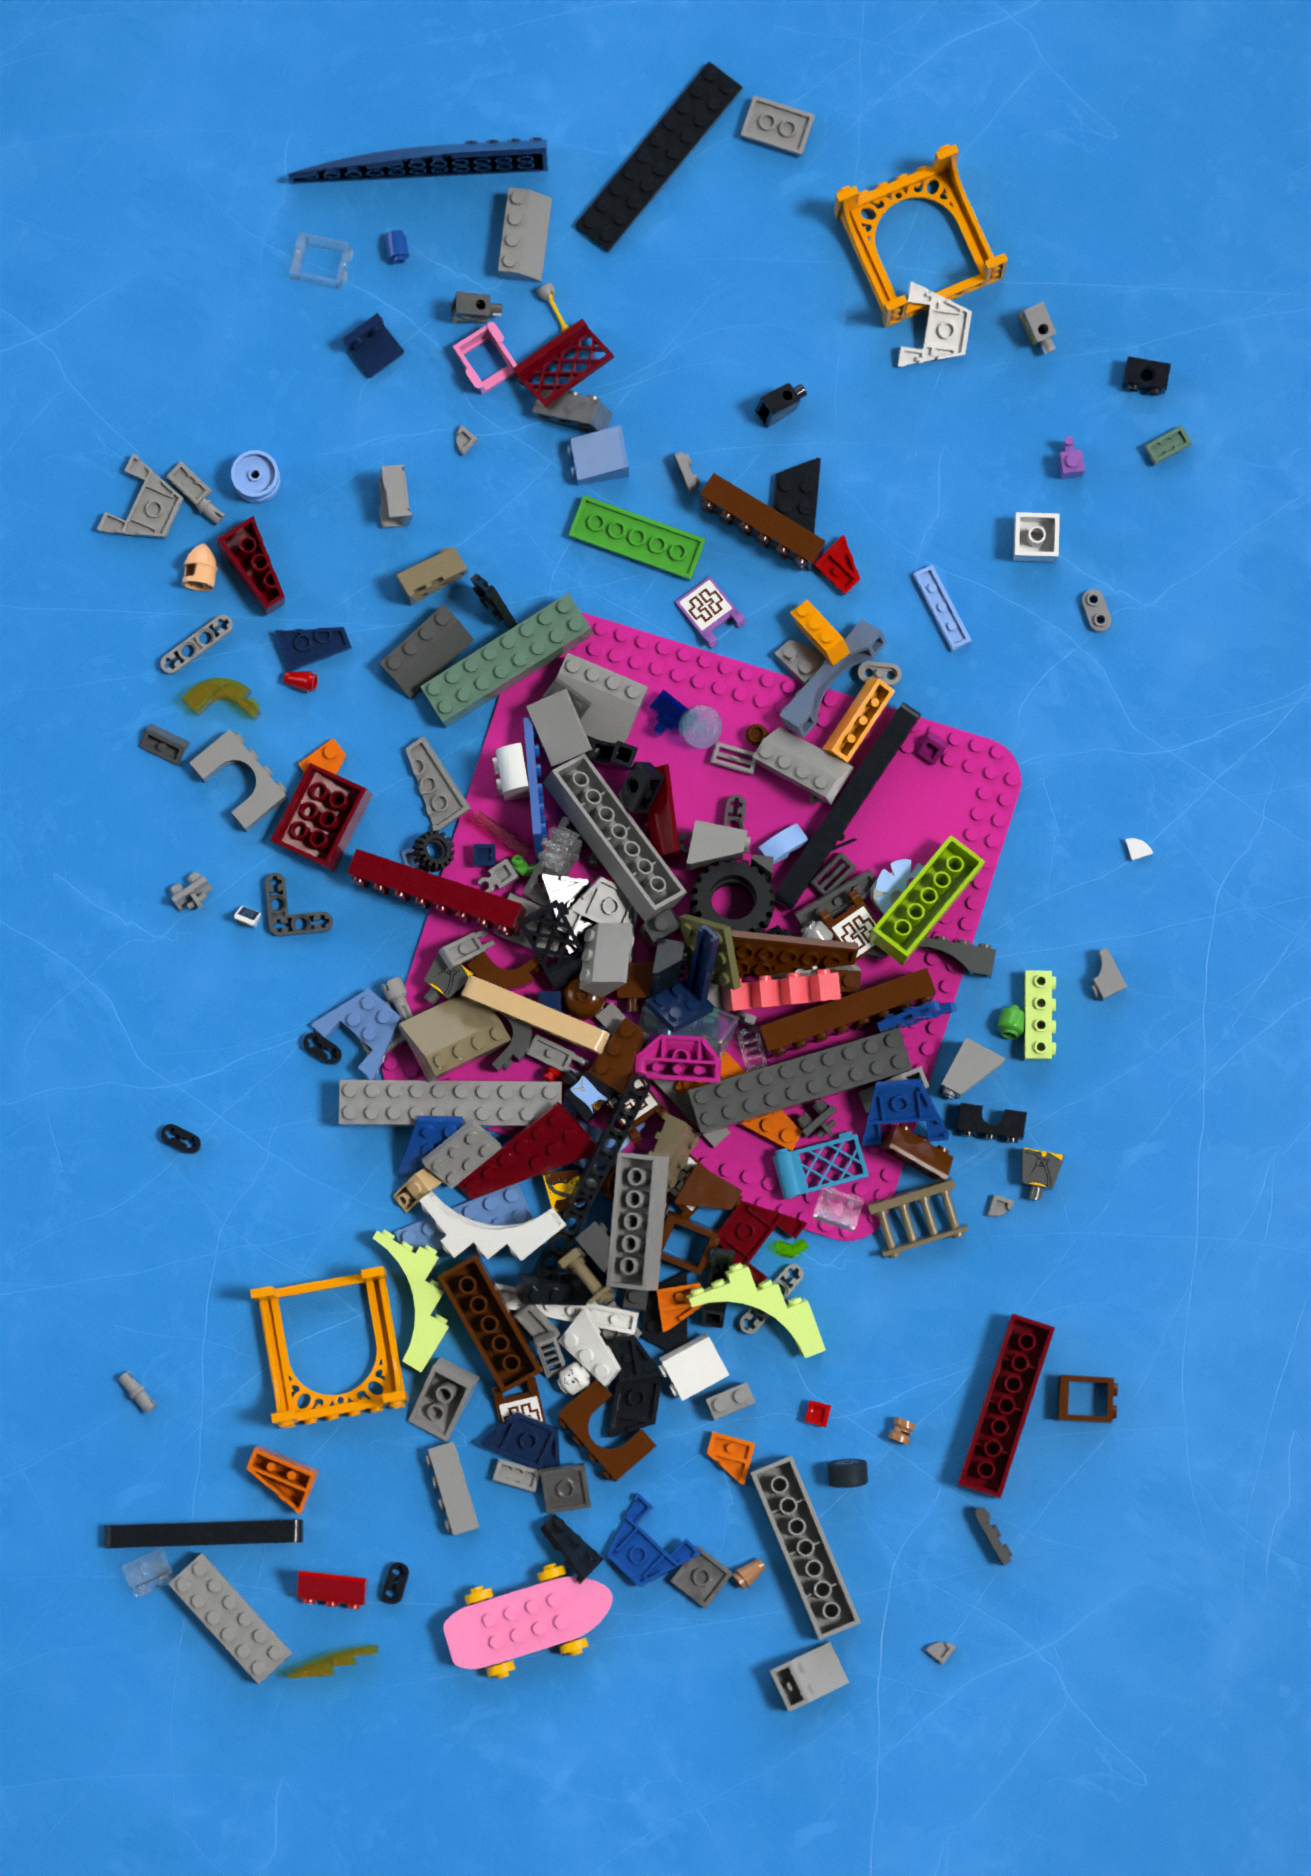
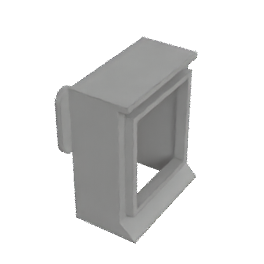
(394, 497)

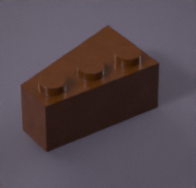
(619, 1055)

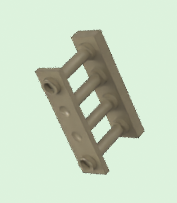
(901, 1202)
(577, 1261)

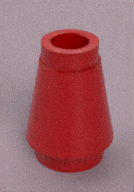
(301, 680)

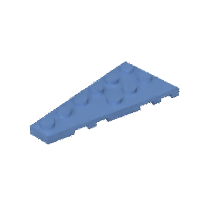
(496, 1208)

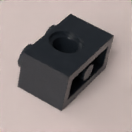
(1157, 370)
(641, 787)

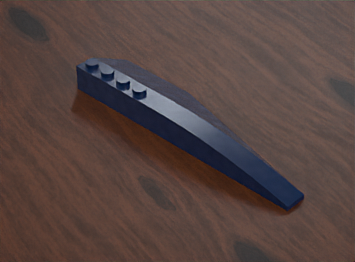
(433, 161)

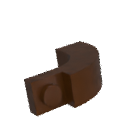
(508, 979)

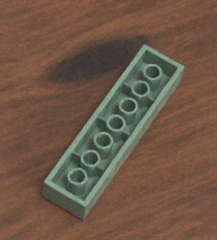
(507, 660)

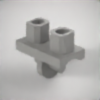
(193, 894)

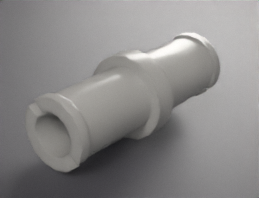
(137, 1392)

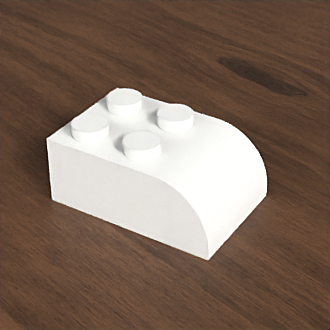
(512, 771)

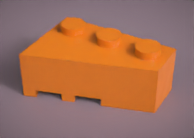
(284, 1476)

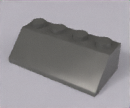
(426, 651)

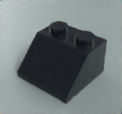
(668, 965)

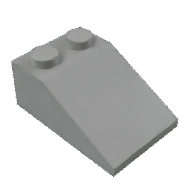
(443, 1398)

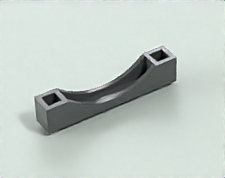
(973, 959)

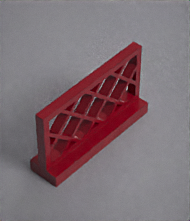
(554, 353)

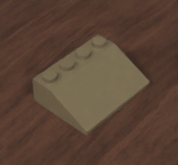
(453, 1036)

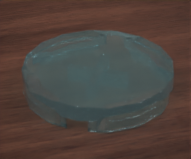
(700, 726)

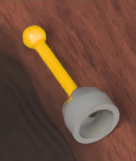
(547, 293)

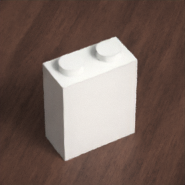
(693, 1367)

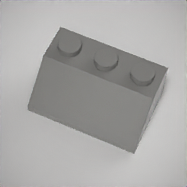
(605, 958)

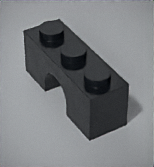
(971, 1122)
(539, 1291)

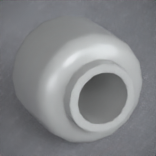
(816, 930)

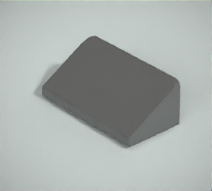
(164, 744)
(765, 864)

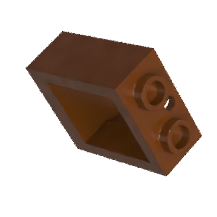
(713, 1241)
(1063, 1396)

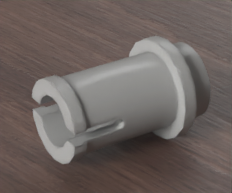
(211, 511)

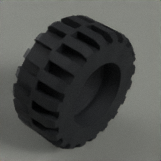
(736, 875)

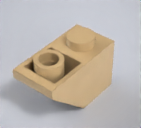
(416, 1188)

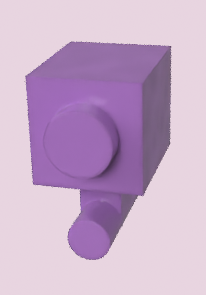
(1071, 460)

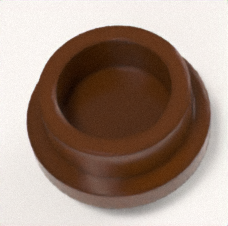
(756, 734)

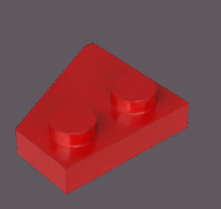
(839, 566)

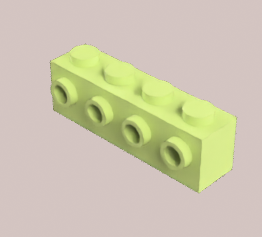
(1038, 1015)

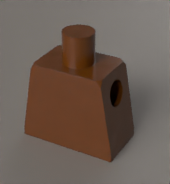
(637, 985)

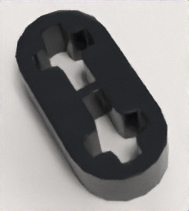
(319, 1052)
(184, 1134)
(401, 1585)

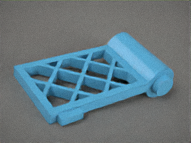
(791, 1172)

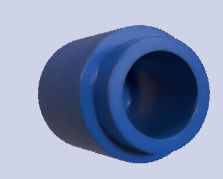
(396, 246)

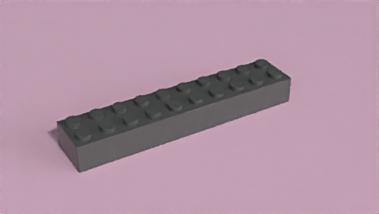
(798, 1081)

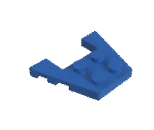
(914, 1014)
(902, 1103)
(425, 1137)
(639, 1554)

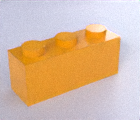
(820, 632)

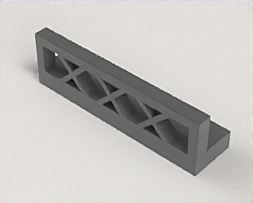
(538, 895)

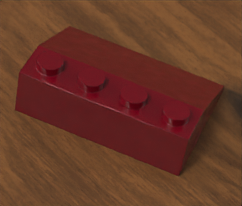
(322, 817)

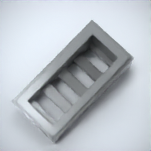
(546, 1339)

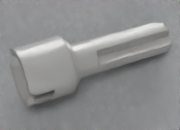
(395, 993)

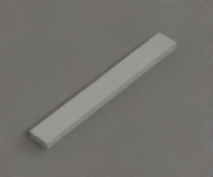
(611, 1018)

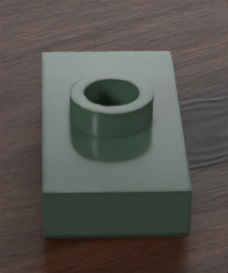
(1168, 445)

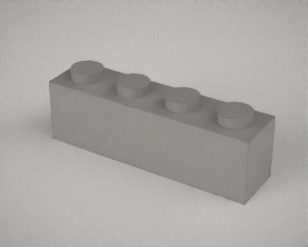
(453, 1489)

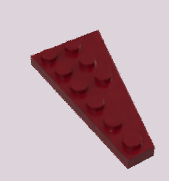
(540, 1147)

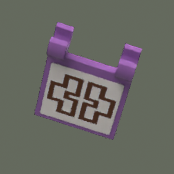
(708, 609)

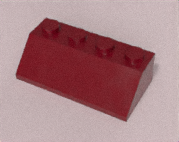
(662, 821)

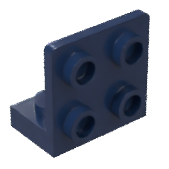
(373, 346)

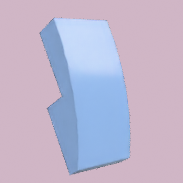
(784, 843)

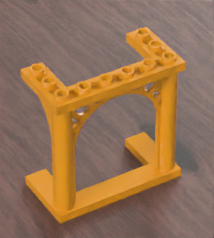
(850, 204)
(286, 1406)

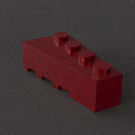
(251, 562)

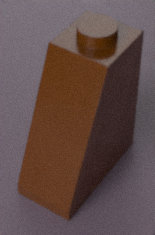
(708, 1191)

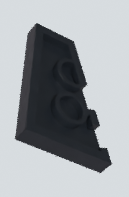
(574, 1549)

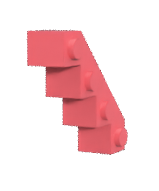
(781, 992)

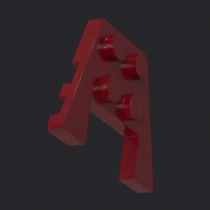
(748, 1230)

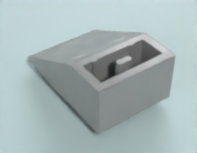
(809, 1676)

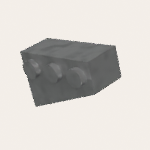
(575, 411)

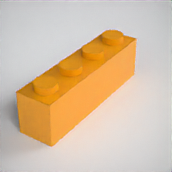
(858, 719)

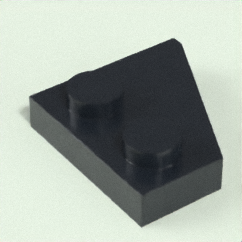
(633, 1360)

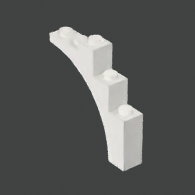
(489, 1239)

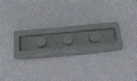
(837, 900)

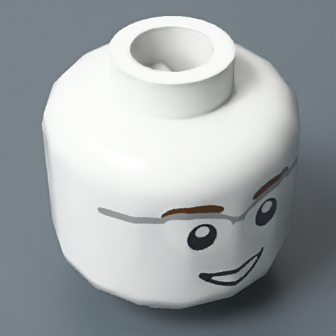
(574, 1378)

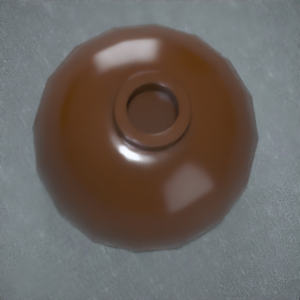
(581, 1003)

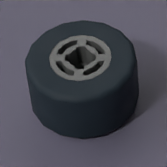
(847, 1473)

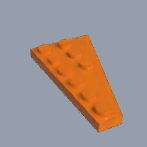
(774, 1127)

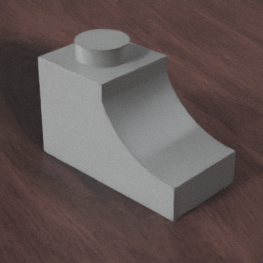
(1109, 979)

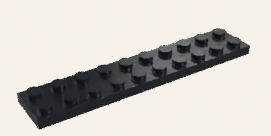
(659, 156)

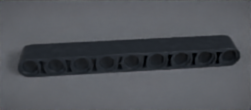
(203, 1533)

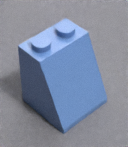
(599, 456)

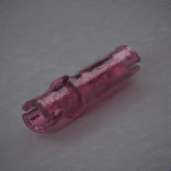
(509, 839)

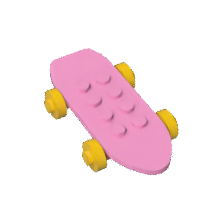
(525, 1621)

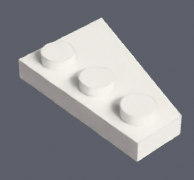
(588, 1347)

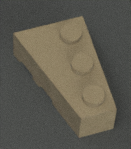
(431, 575)
(675, 1142)

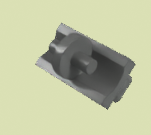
(825, 1112)

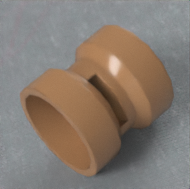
(904, 1426)

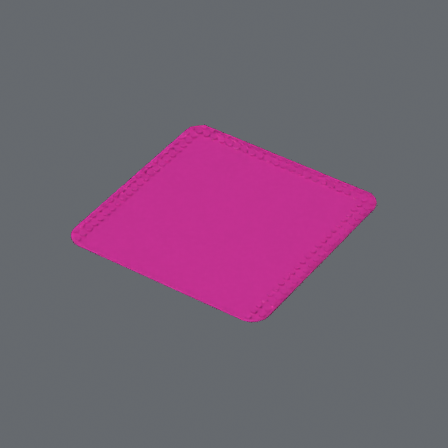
(903, 817)

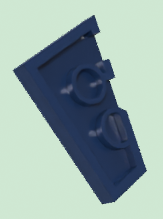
(312, 645)

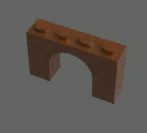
(577, 1417)

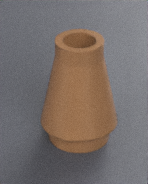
(748, 1574)

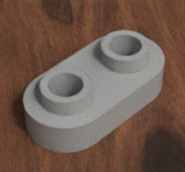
(691, 480)
(1096, 610)
(879, 671)

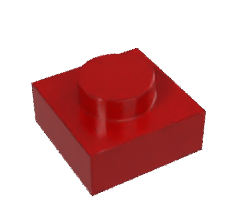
(817, 1413)

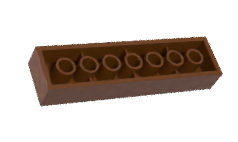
(847, 1012)

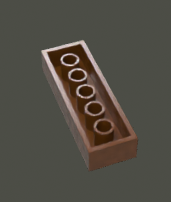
(761, 522)
(490, 1323)

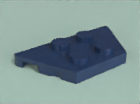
(526, 1441)

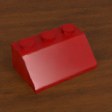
(332, 1589)

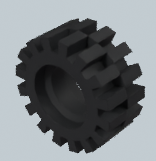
(424, 857)

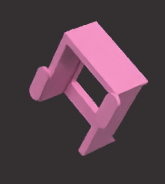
(487, 332)

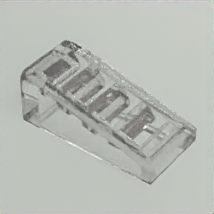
(748, 1068)

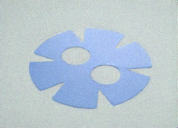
(888, 883)

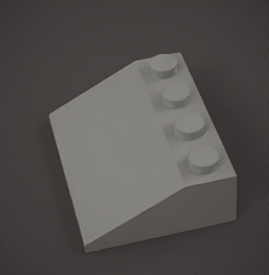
(613, 698)

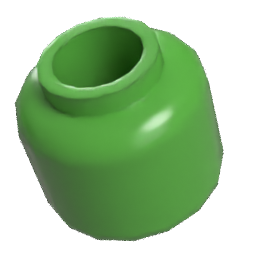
(1011, 1022)

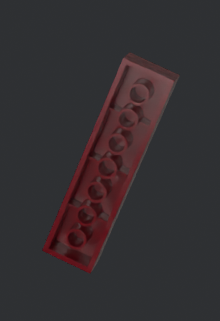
(436, 892)
(1005, 1406)

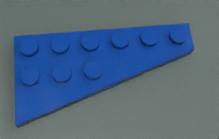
(535, 788)

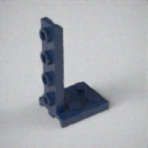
(688, 999)

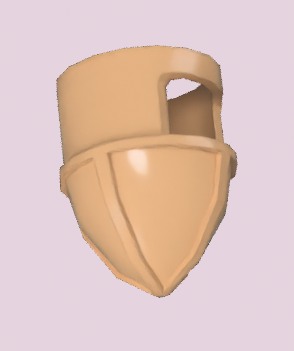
(200, 569)

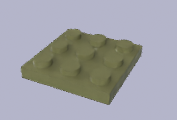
(725, 967)

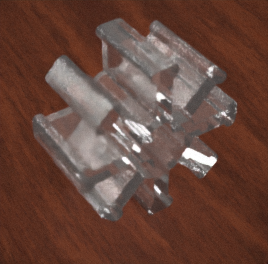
(560, 849)

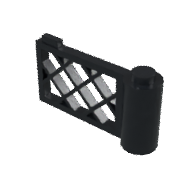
(563, 969)

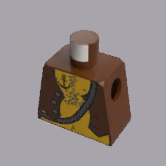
(560, 1186)

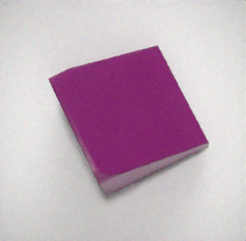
(932, 748)

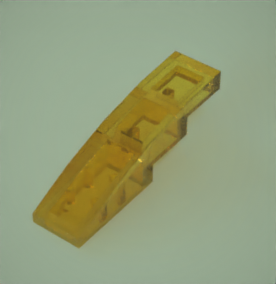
(326, 1665)

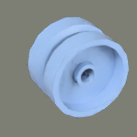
(251, 464)

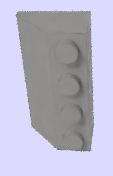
(524, 235)
(802, 764)

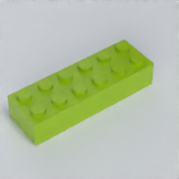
(926, 900)

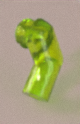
(789, 1250)

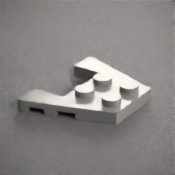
(153, 508)
(603, 904)

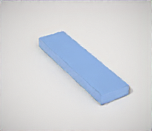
(942, 607)

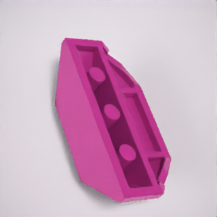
(679, 1059)

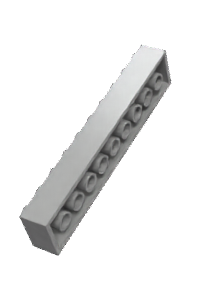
(486, 1102)

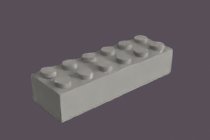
(637, 1221)
(231, 1618)

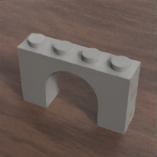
(228, 751)

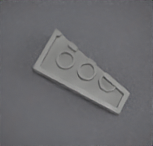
(440, 792)

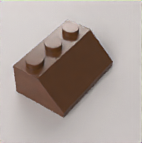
(917, 1152)

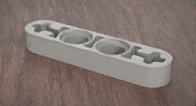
(194, 641)
(794, 1282)

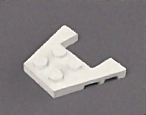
(945, 328)

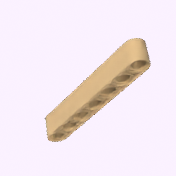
(535, 1014)

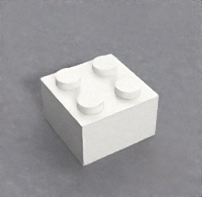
(1036, 537)

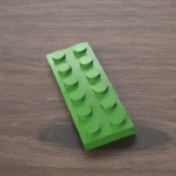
(637, 537)

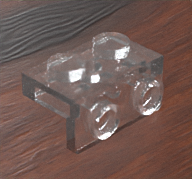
(838, 1208)

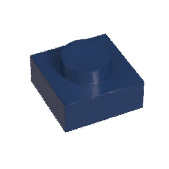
(484, 855)

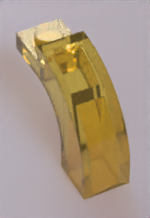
(218, 689)

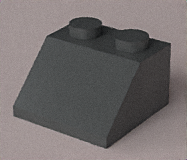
(596, 1243)

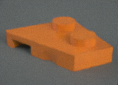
(328, 757)
(731, 1454)

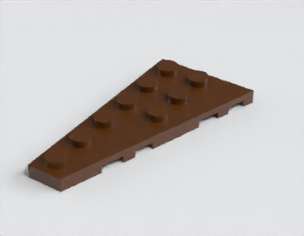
(781, 954)

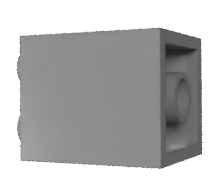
(715, 843)
(969, 1069)

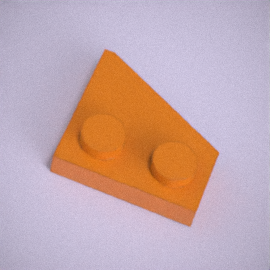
(674, 1305)

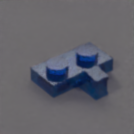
(668, 711)

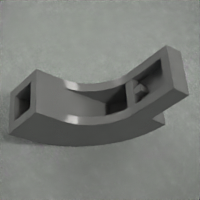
(517, 1048)

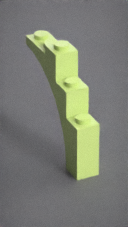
(740, 1288)
(426, 1295)

